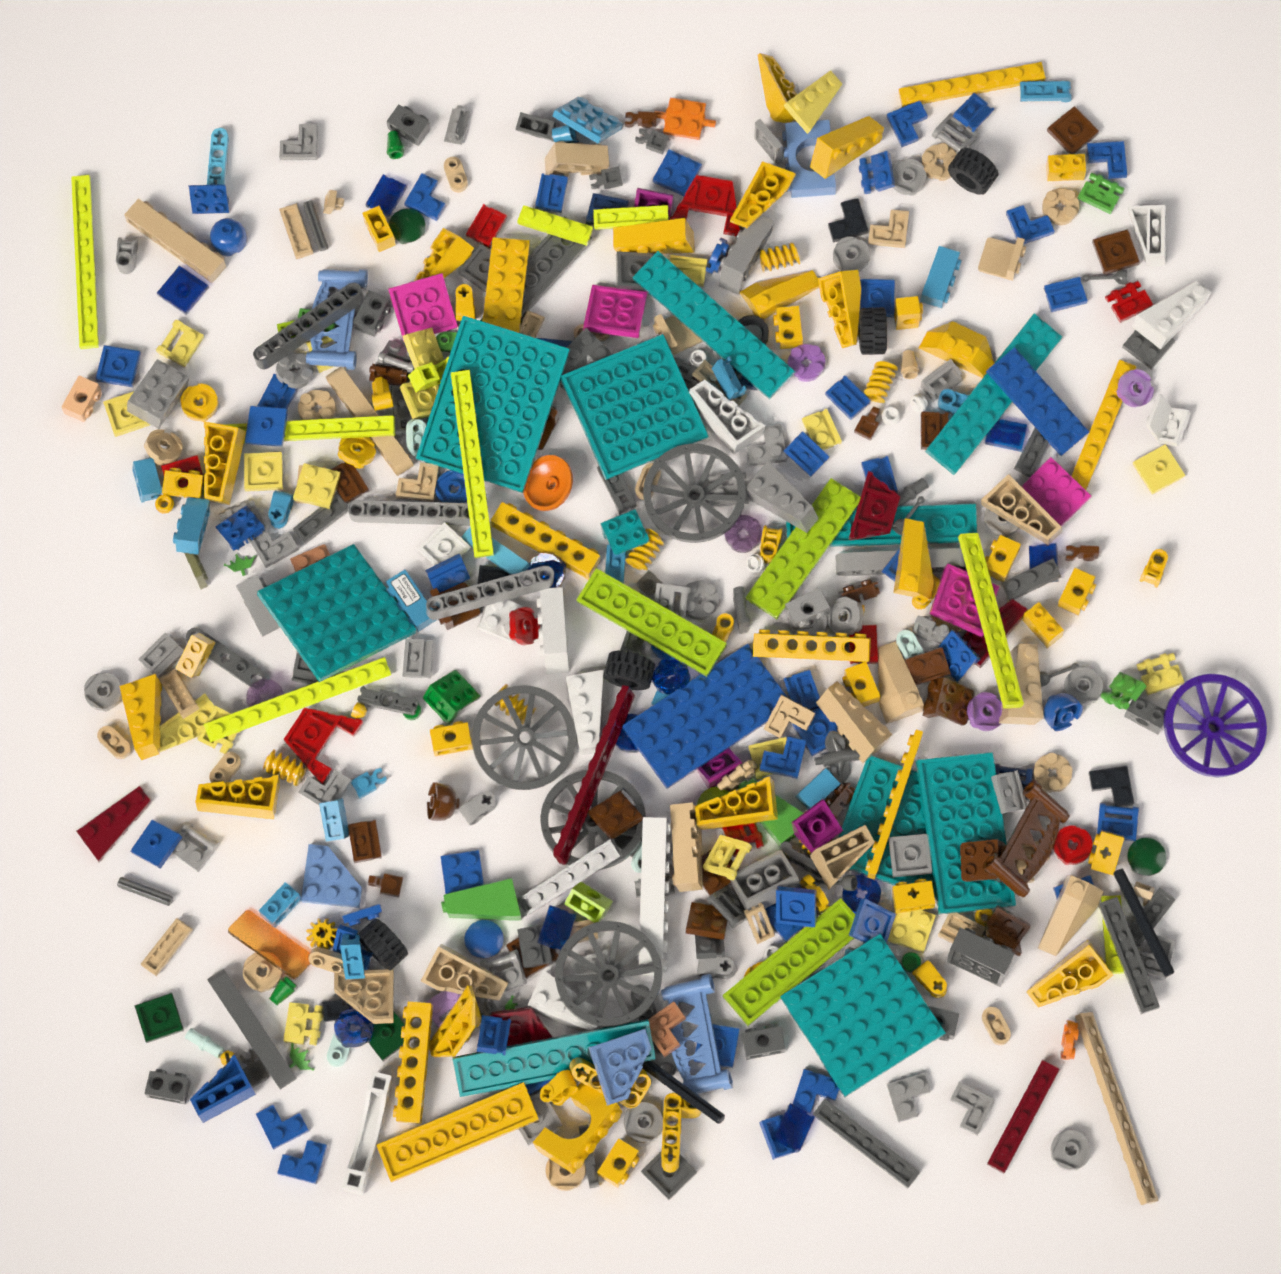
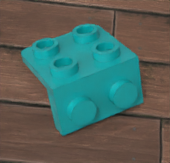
(624, 532)

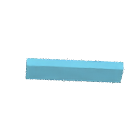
(502, 556)

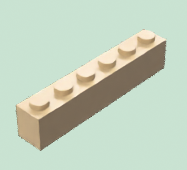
(175, 240)

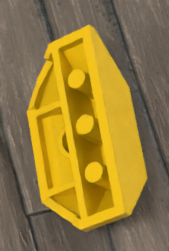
(962, 345)
(457, 1026)

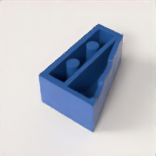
(223, 1091)

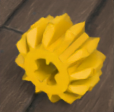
(316, 931)

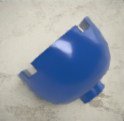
(228, 236)
(1061, 710)

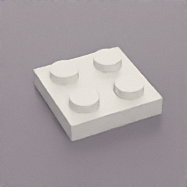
(443, 545)
(496, 619)

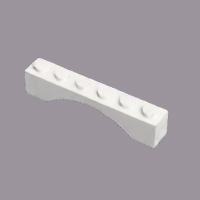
(371, 1122)

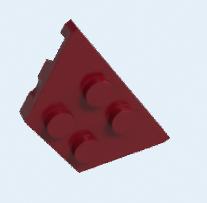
(875, 510)
(524, 1025)

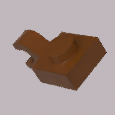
(643, 119)
(868, 425)
(1084, 552)
(389, 885)

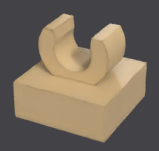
(332, 202)
(1143, 891)

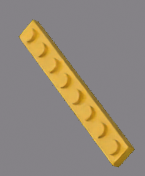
(971, 84)
(1100, 428)
(896, 796)

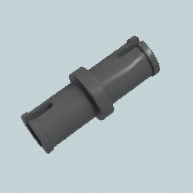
(911, 491)

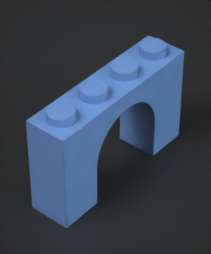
(805, 182)

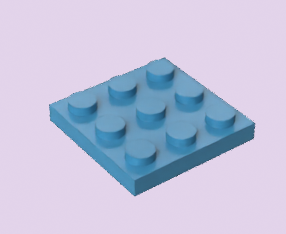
(588, 119)

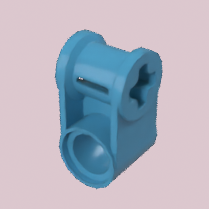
(565, 134)
(956, 400)
(280, 508)

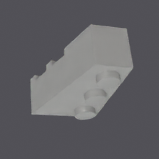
(259, 613)

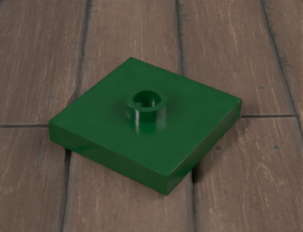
(159, 1018)
(387, 1038)

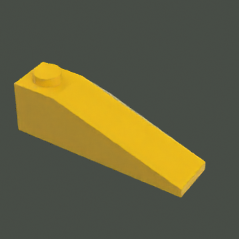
(776, 88)
(447, 254)
(768, 295)
(843, 296)

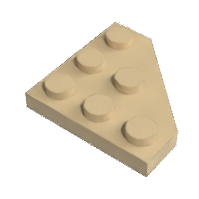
(370, 995)

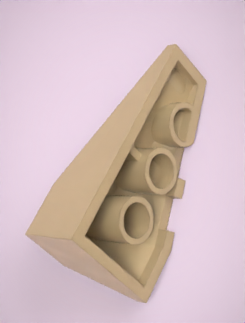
(896, 686)
(1072, 909)
(453, 973)

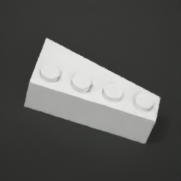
(1171, 314)
(724, 416)
(553, 630)
(586, 699)
(548, 1003)

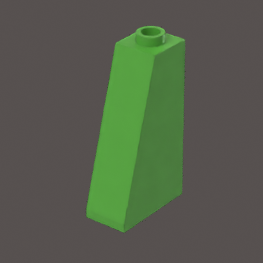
(780, 829)
(484, 902)

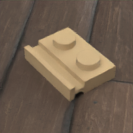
(954, 922)

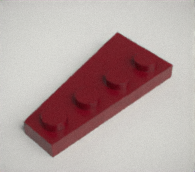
(1011, 615)
(110, 825)

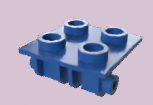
(208, 199)
(240, 527)
(958, 655)

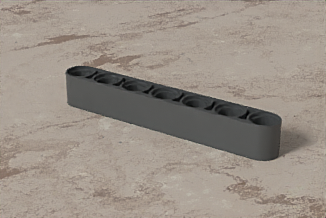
(305, 333)
(251, 1029)

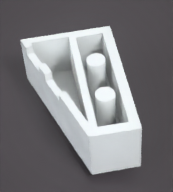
(1150, 229)

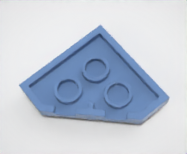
(328, 880)
(620, 1063)

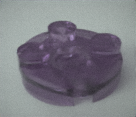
(746, 544)
(262, 687)

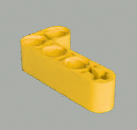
(638, 1089)
(673, 1132)

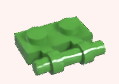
(1099, 197)
(1127, 687)

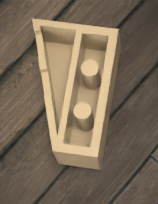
(576, 157)
(839, 855)

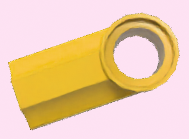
(381, 395)
(722, 632)

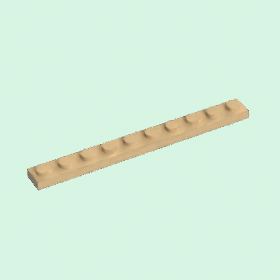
(1116, 1108)

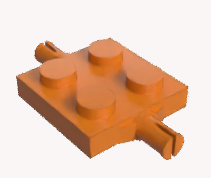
(685, 118)

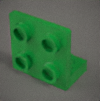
(450, 696)

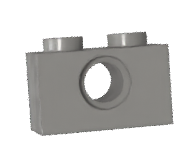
(814, 600)

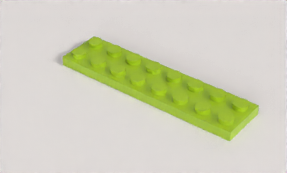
(803, 550)
(651, 622)
(791, 963)

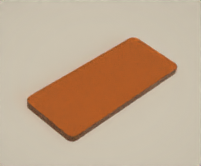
(270, 944)

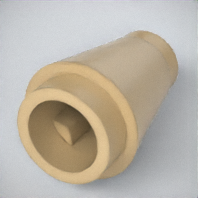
(909, 366)

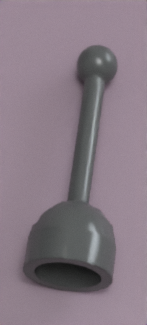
(1120, 277)
(898, 525)
(1045, 678)
(848, 882)

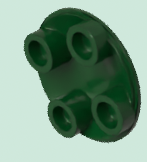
(407, 225)
(1146, 856)

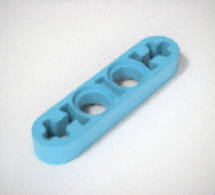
(218, 162)

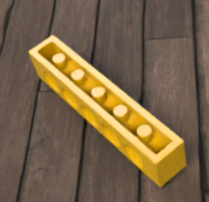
(534, 540)
(762, 649)
(415, 1113)

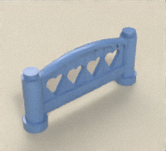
(338, 353)
(711, 1075)

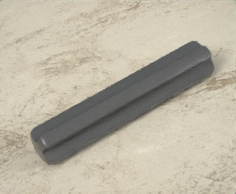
(315, 225)
(145, 891)

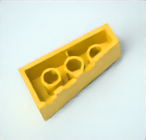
(660, 236)
(221, 460)
(142, 709)
(241, 798)
(739, 807)

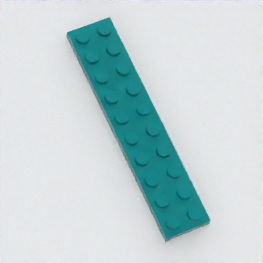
(713, 325)
(988, 400)
(941, 525)
(535, 1060)

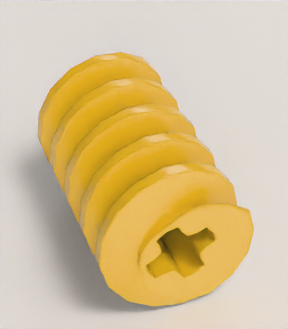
(782, 256)
(878, 381)
(642, 553)
(518, 705)
(284, 768)

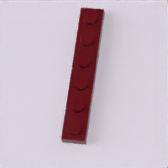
(1023, 1116)

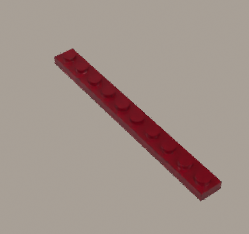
(594, 775)

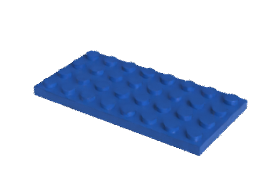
(705, 716)

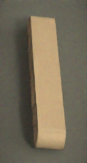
(360, 407)

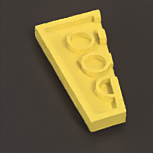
(813, 100)
(180, 730)

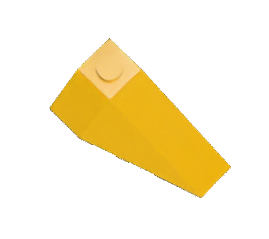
(764, 190)
(914, 567)
(1075, 973)

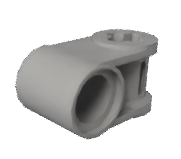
(126, 251)
(476, 809)
(715, 967)

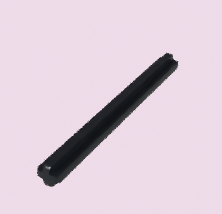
(1143, 922)
(683, 1091)

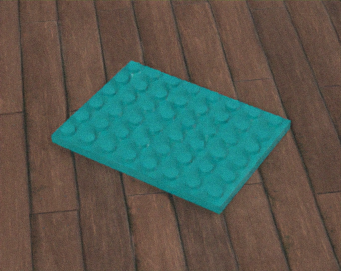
(512, 394)

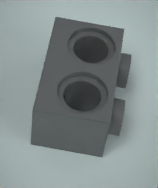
(367, 313)
(166, 1091)

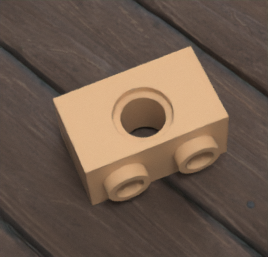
(81, 388)

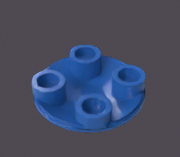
(484, 939)

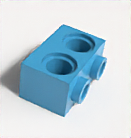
(280, 905)

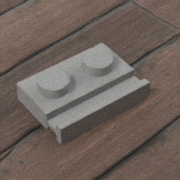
(161, 655)
(418, 658)
(1009, 792)

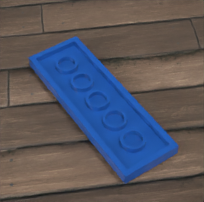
(1037, 401)

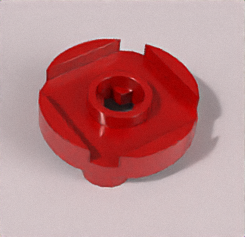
(518, 619)
(1068, 855)

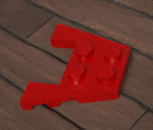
(710, 197)
(311, 734)

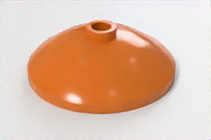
(544, 474)

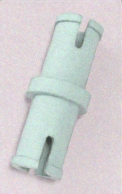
(204, 1043)

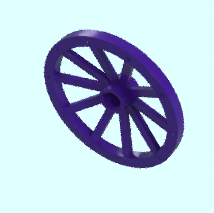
(1217, 722)

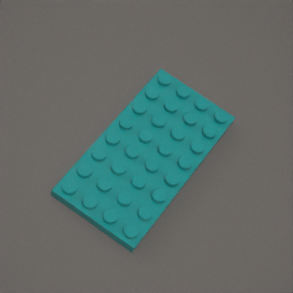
(958, 809)

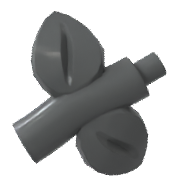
(837, 756)

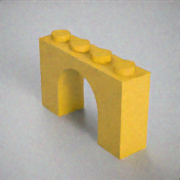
(573, 1152)

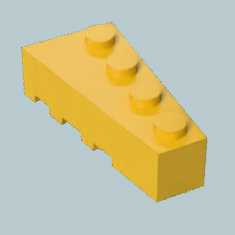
(844, 145)

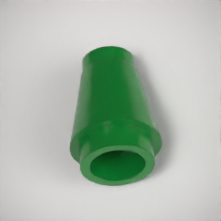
(394, 145)
(283, 990)

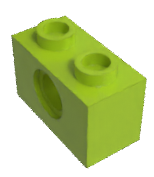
(588, 902)

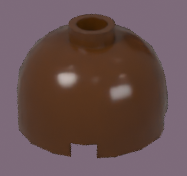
(442, 802)

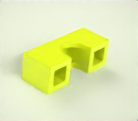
(427, 375)

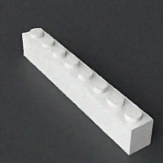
(654, 888)

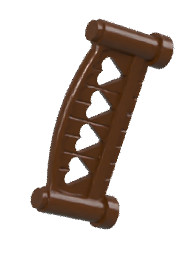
(1004, 866)

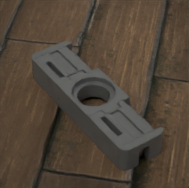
(399, 704)
(590, 1163)

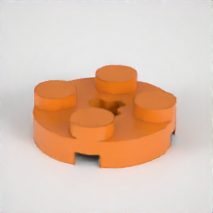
(1070, 1034)

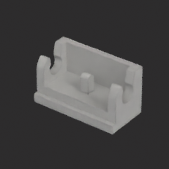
(943, 378)

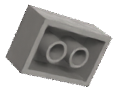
(157, 394)
(759, 880)

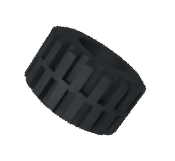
(973, 171)
(873, 331)
(629, 670)
(383, 944)

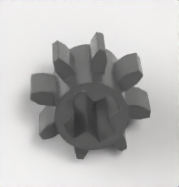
(486, 1007)

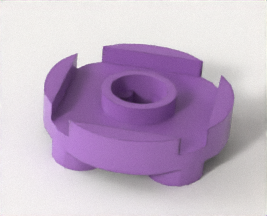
(811, 353)
(1126, 392)
(976, 715)

